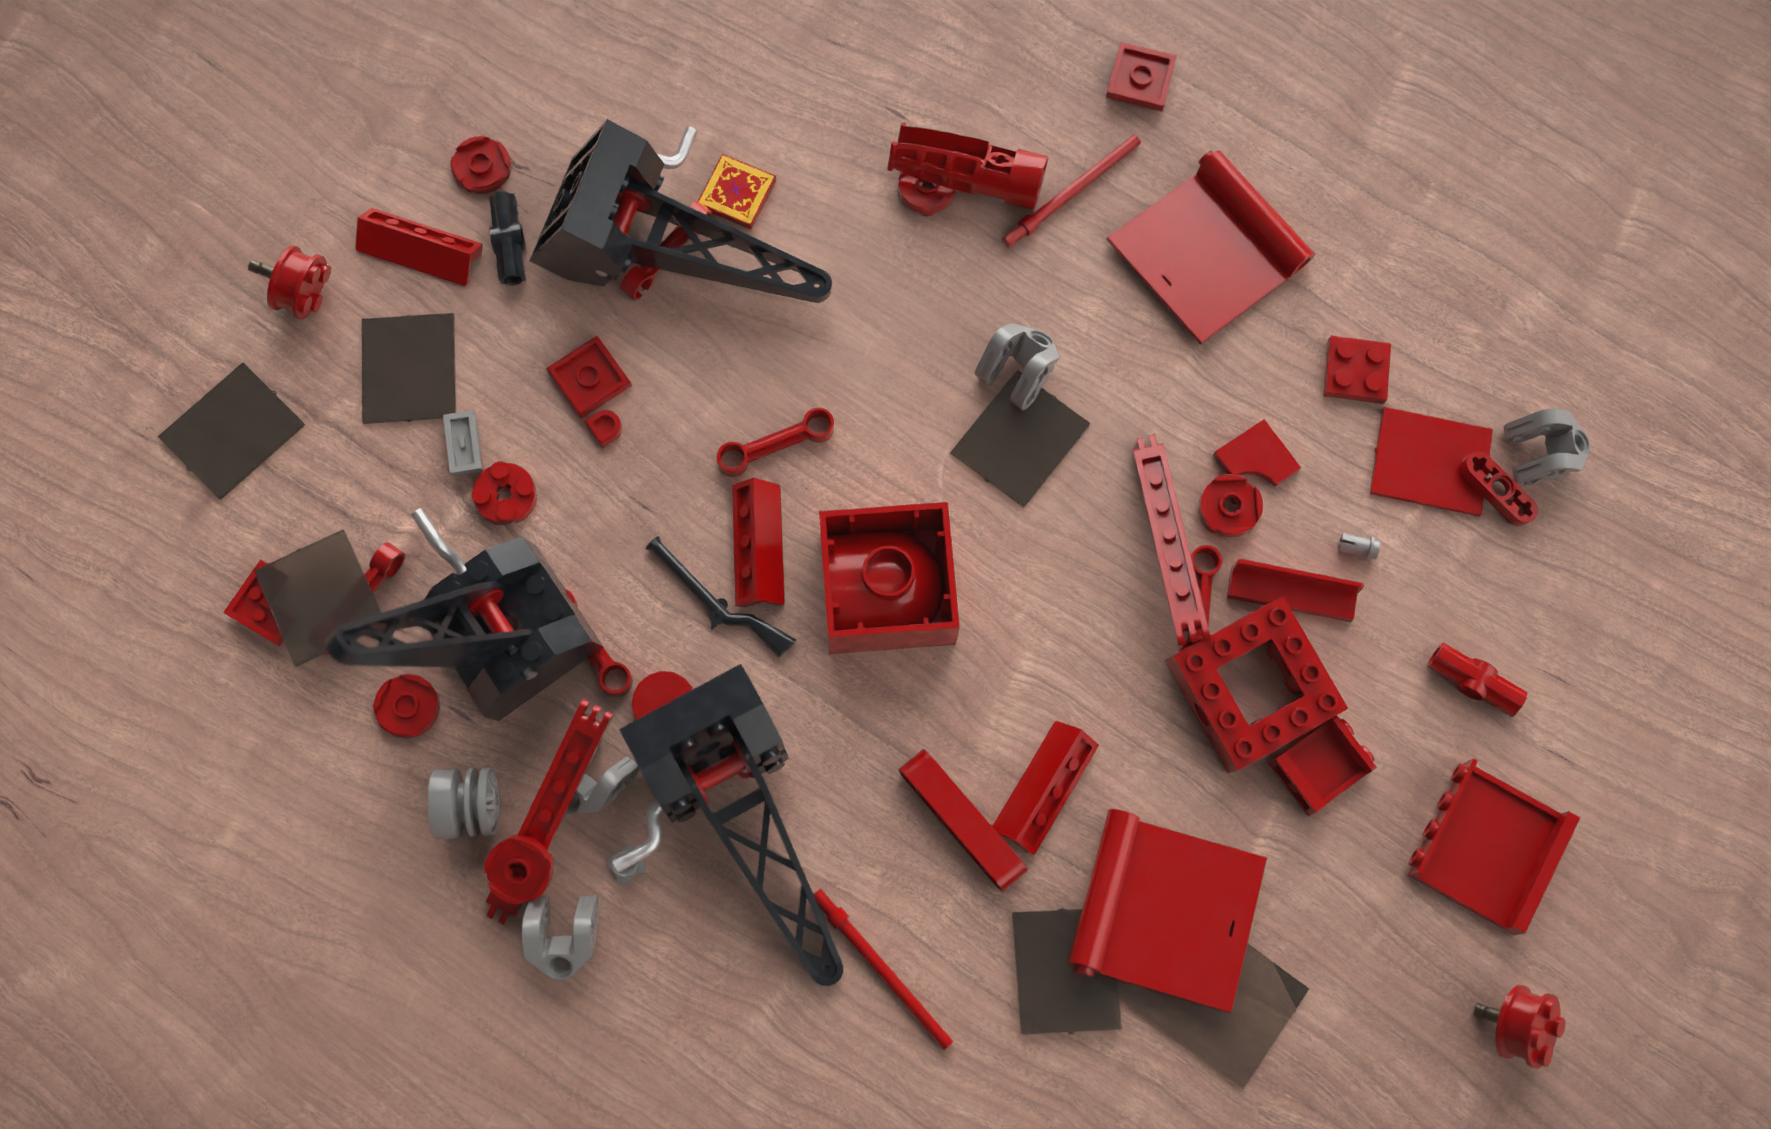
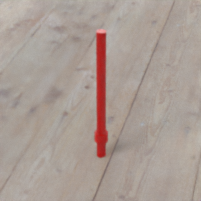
(1029, 224)
(839, 919)

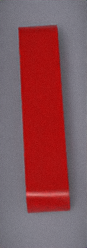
(963, 820)

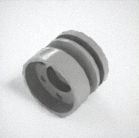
(456, 803)

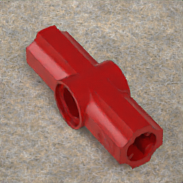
(1477, 679)

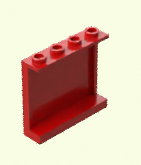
(1492, 848)

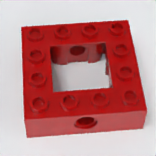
(1215, 707)

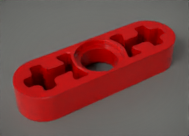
(1521, 498)

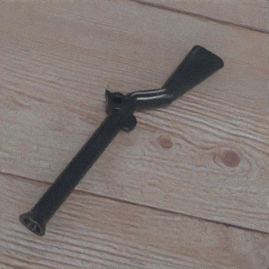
(774, 638)

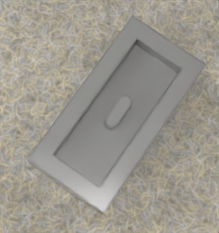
(463, 443)

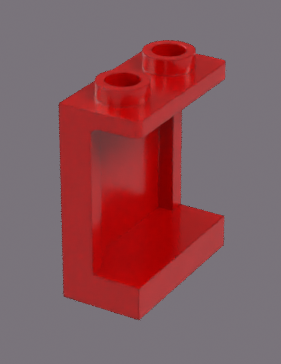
(1323, 765)

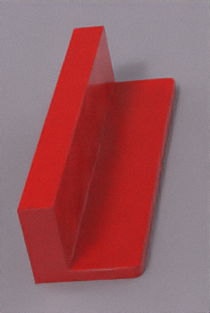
(416, 246)
(757, 543)
(1301, 589)
(1045, 786)

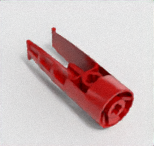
(969, 165)

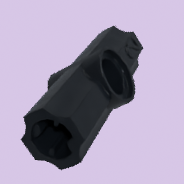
(507, 238)

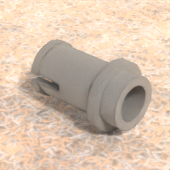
(1360, 546)

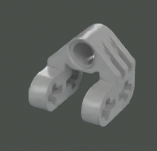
(1030, 349)
(1565, 445)
(594, 795)
(575, 949)

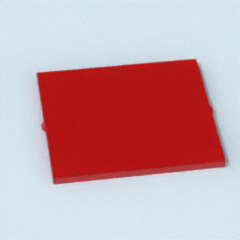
(1422, 458)

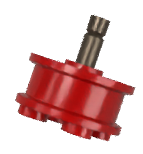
(294, 281)
(1526, 1025)

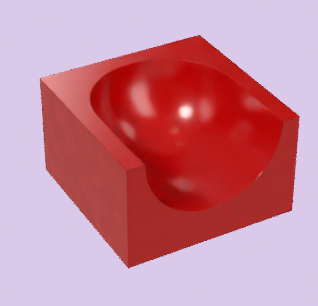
(889, 578)

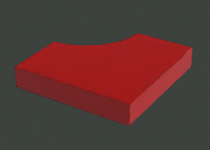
(1258, 454)

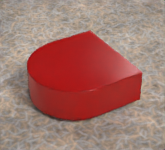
(604, 426)

